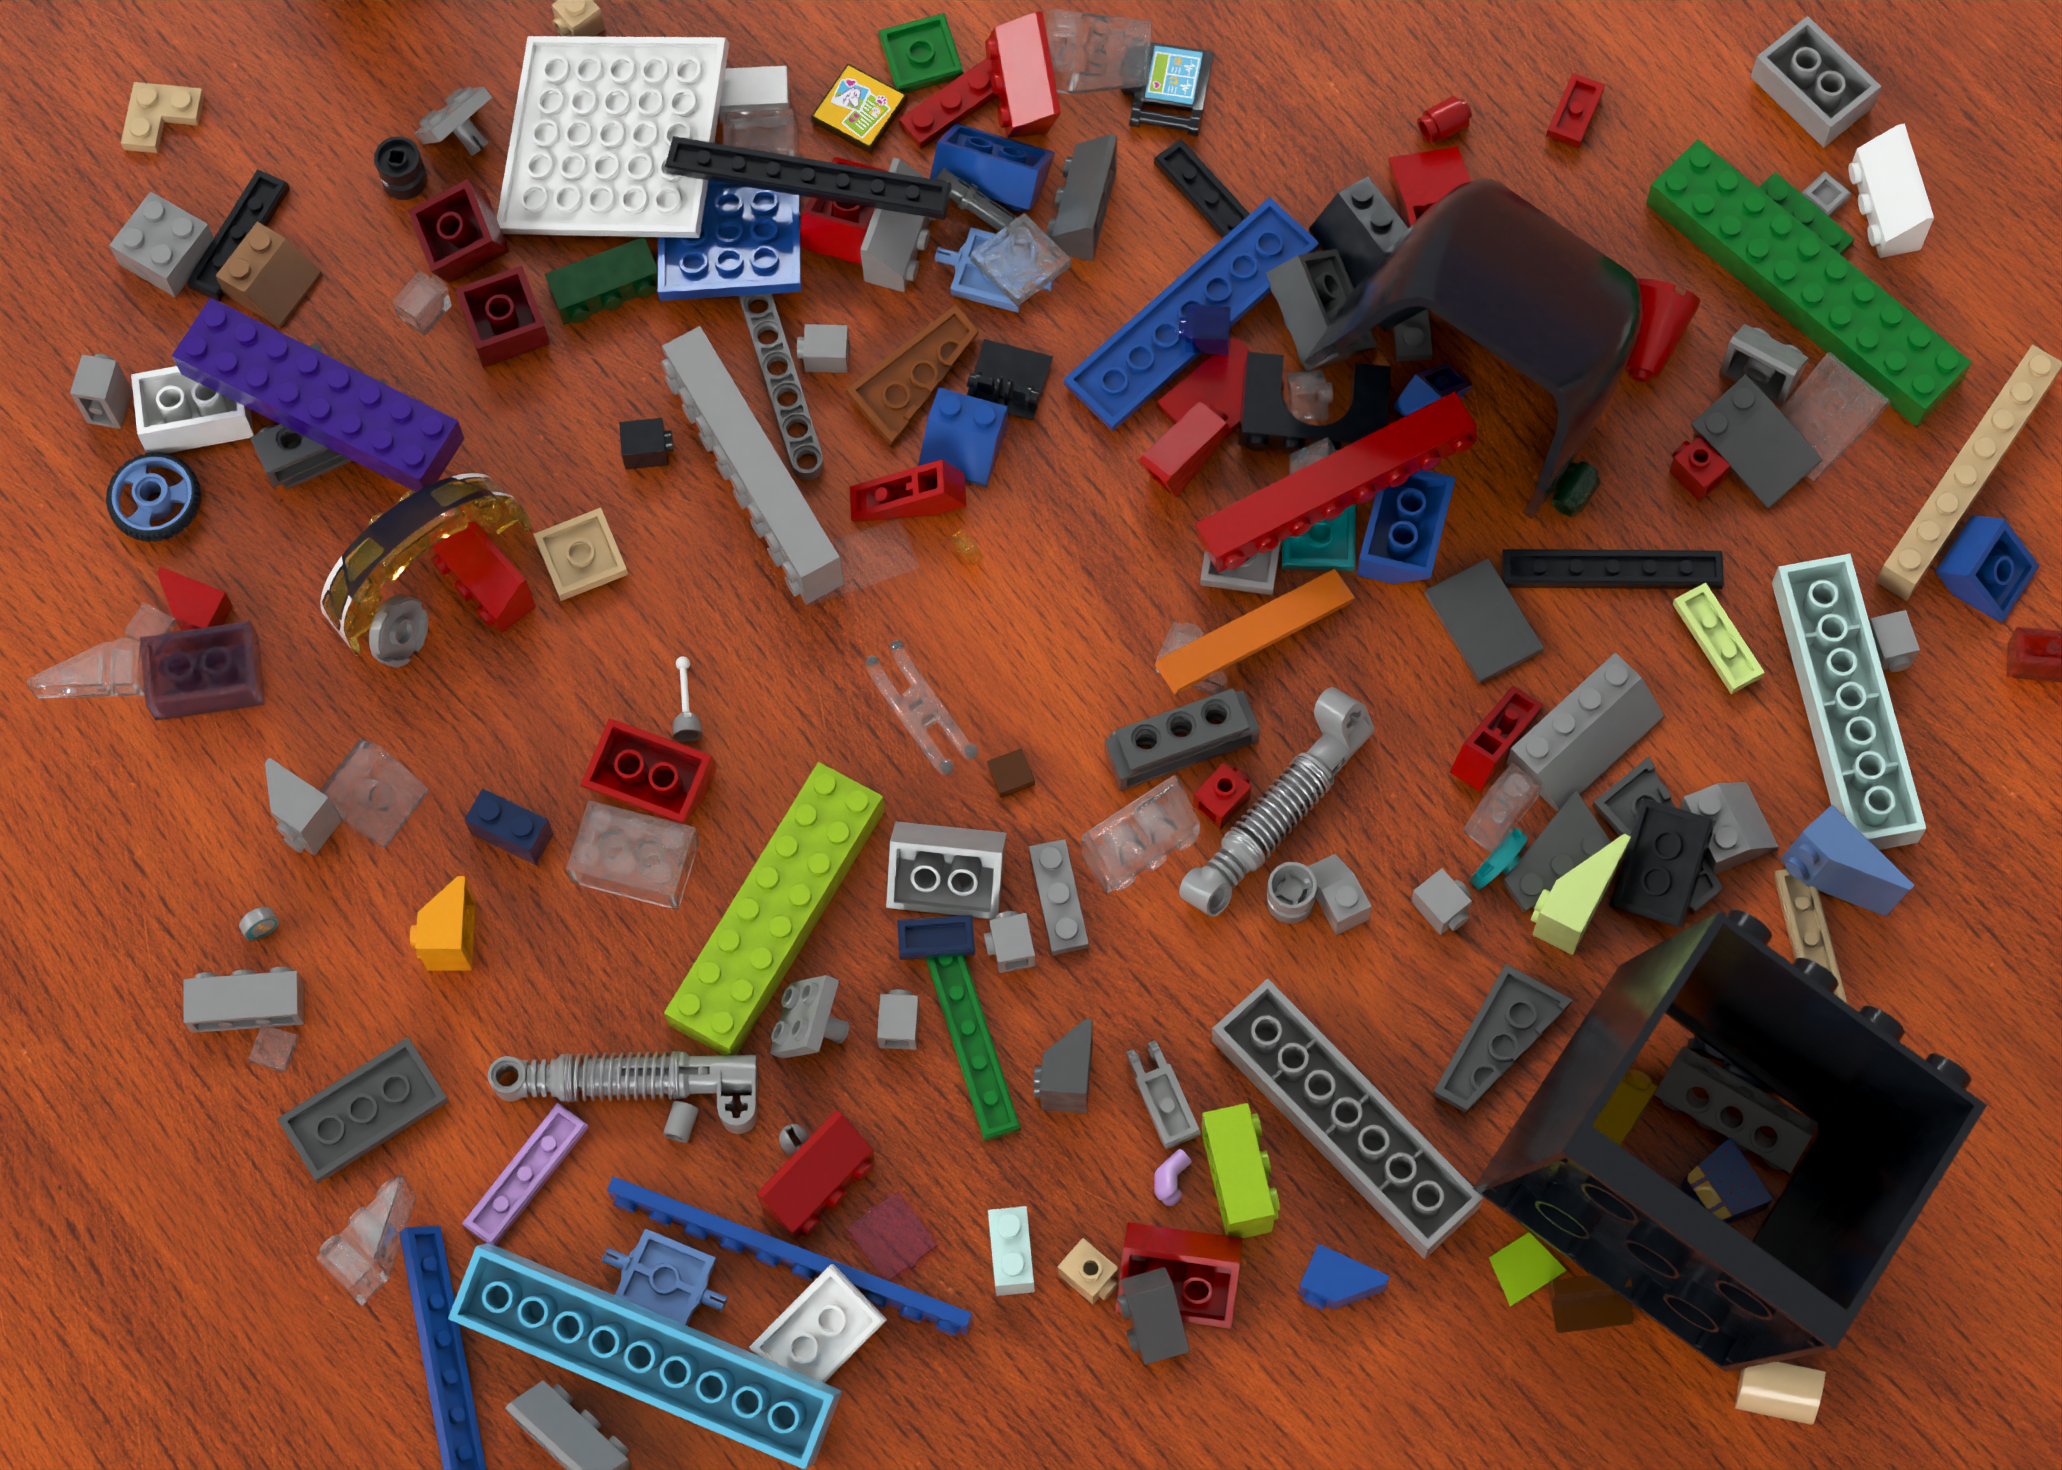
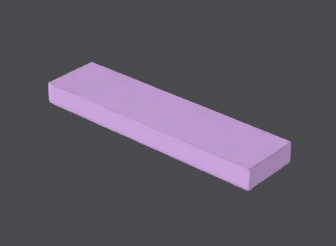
(525, 1175)

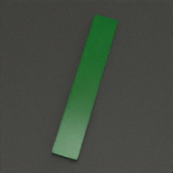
(973, 1046)

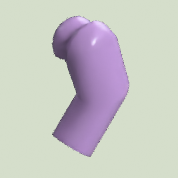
(1166, 1178)

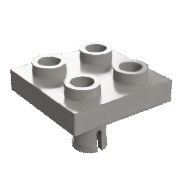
(456, 119)
(807, 1018)

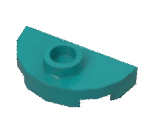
(1502, 859)

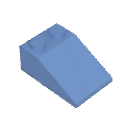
(1845, 864)

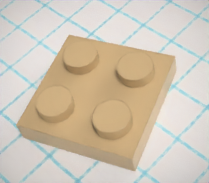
(580, 554)

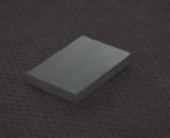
(1483, 621)

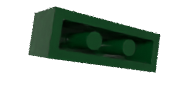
(603, 281)

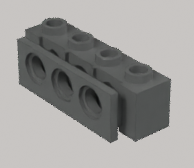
(293, 457)
(1172, 753)

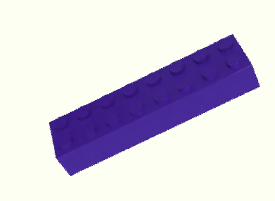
(318, 396)

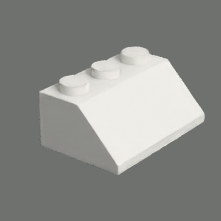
(1891, 193)
(183, 414)

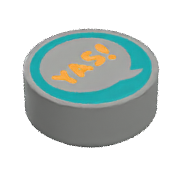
(258, 923)

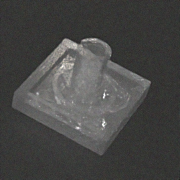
(1020, 259)

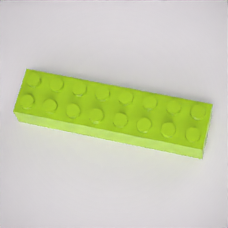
(775, 911)

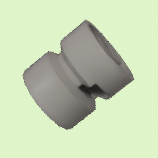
(1291, 892)

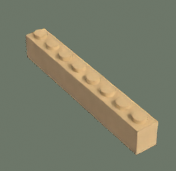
(1969, 473)

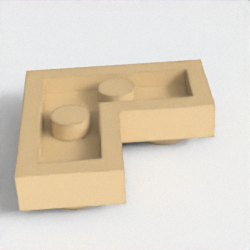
(152, 107)

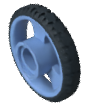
(144, 484)

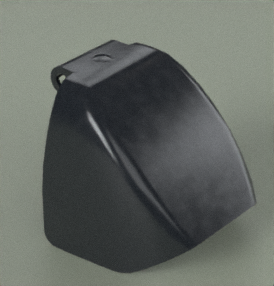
(1519, 292)

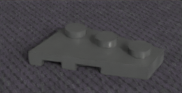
(1561, 846)

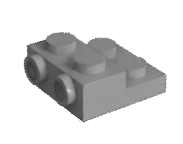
(1253, 576)

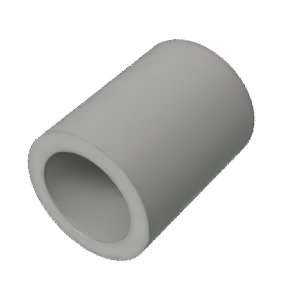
(680, 1122)

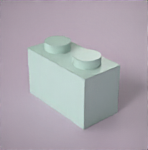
(1011, 1251)

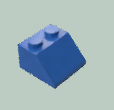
(965, 434)
(1987, 566)

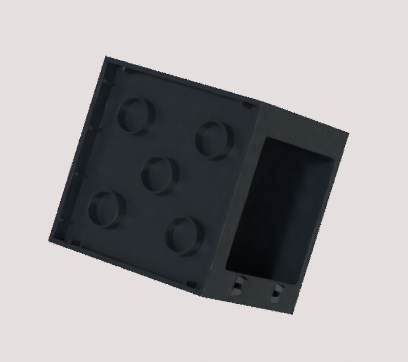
(1878, 1154)

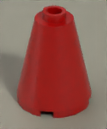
(1663, 324)

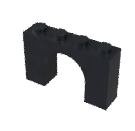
(1269, 424)

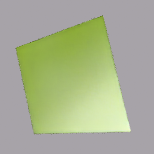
(1524, 1267)

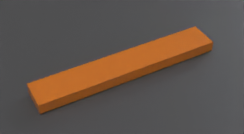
(1254, 631)

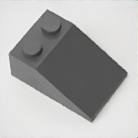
(1757, 442)

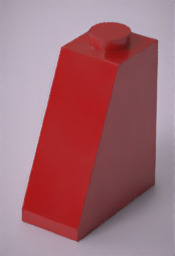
(1186, 447)

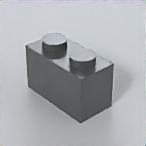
(1154, 1316)

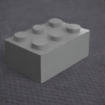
(1815, 81)

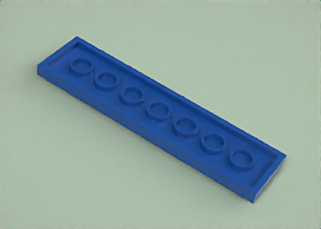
(1147, 348)

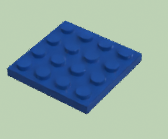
(743, 248)

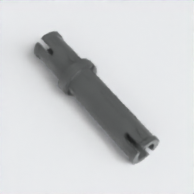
(974, 201)

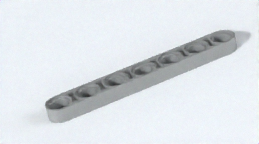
(783, 383)

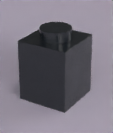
(645, 443)

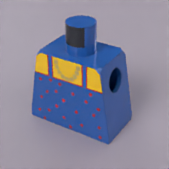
(1727, 1185)

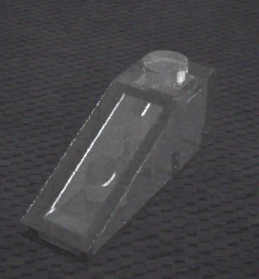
(97, 672)

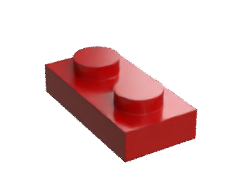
(1575, 110)

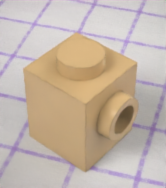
(577, 18)
(1089, 1272)

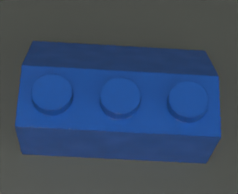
(995, 164)
(1406, 529)

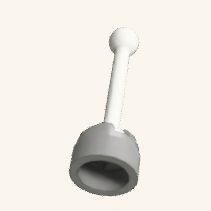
(686, 725)

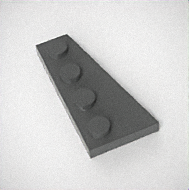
(1620, 807)
(1502, 1031)

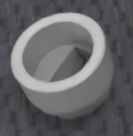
(786, 1143)

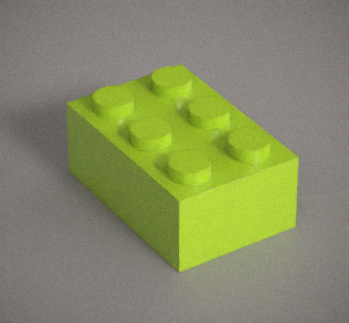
(1240, 1171)

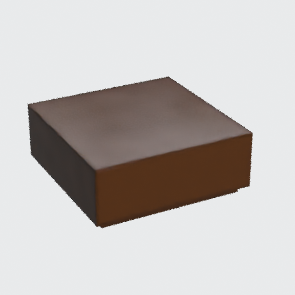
(1011, 773)

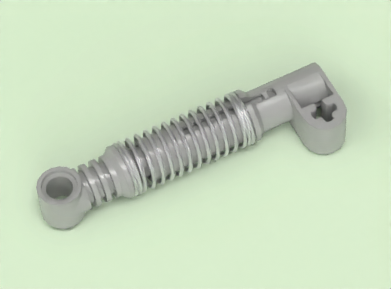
(1344, 730)
(639, 1075)

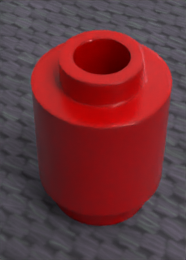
(1444, 119)

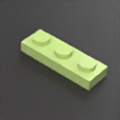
(1718, 638)

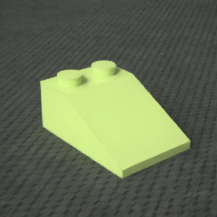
(1569, 907)

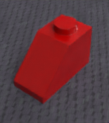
(193, 602)

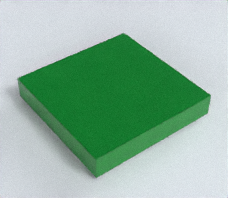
(921, 53)

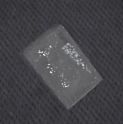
(1833, 410)

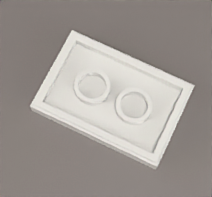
(820, 1327)

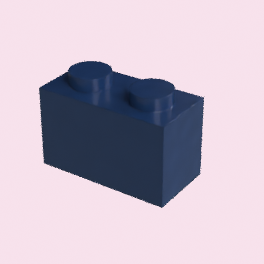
(509, 826)

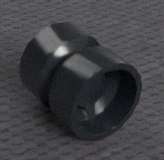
(400, 168)

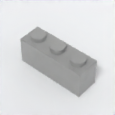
(243, 1000)

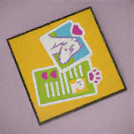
(859, 108)

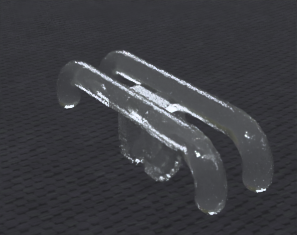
(920, 709)

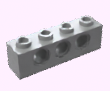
(1757, 1108)

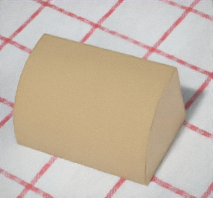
(1781, 1391)

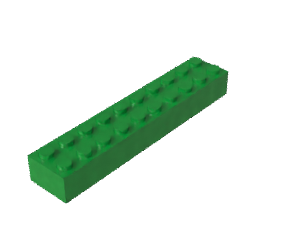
(1807, 281)

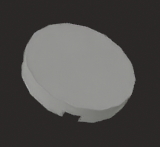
(398, 630)

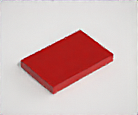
(1213, 382)

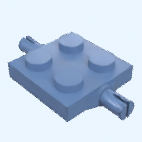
(970, 280)
(665, 1277)

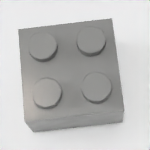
(162, 244)

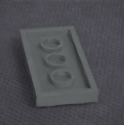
(362, 1110)

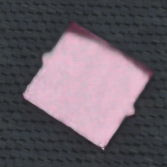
(892, 1237)

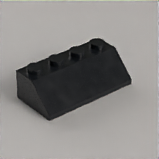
(1362, 229)

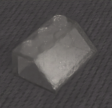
(1140, 835)

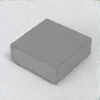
(1827, 194)

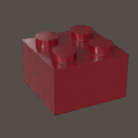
(458, 231)
(502, 316)

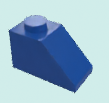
(1429, 387)
(1338, 1280)

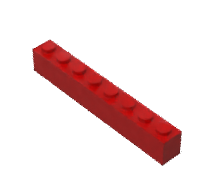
(1337, 482)

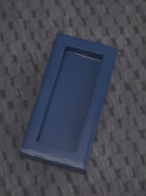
(936, 937)

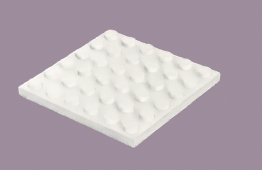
(599, 131)

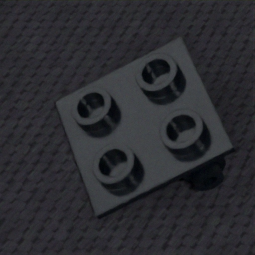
(1010, 377)

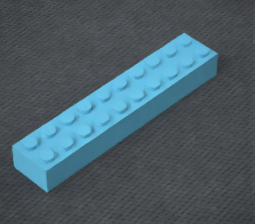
(645, 1355)

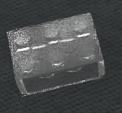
(633, 855)

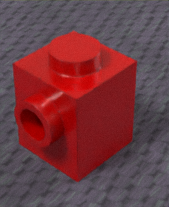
(1699, 467)
(1222, 795)

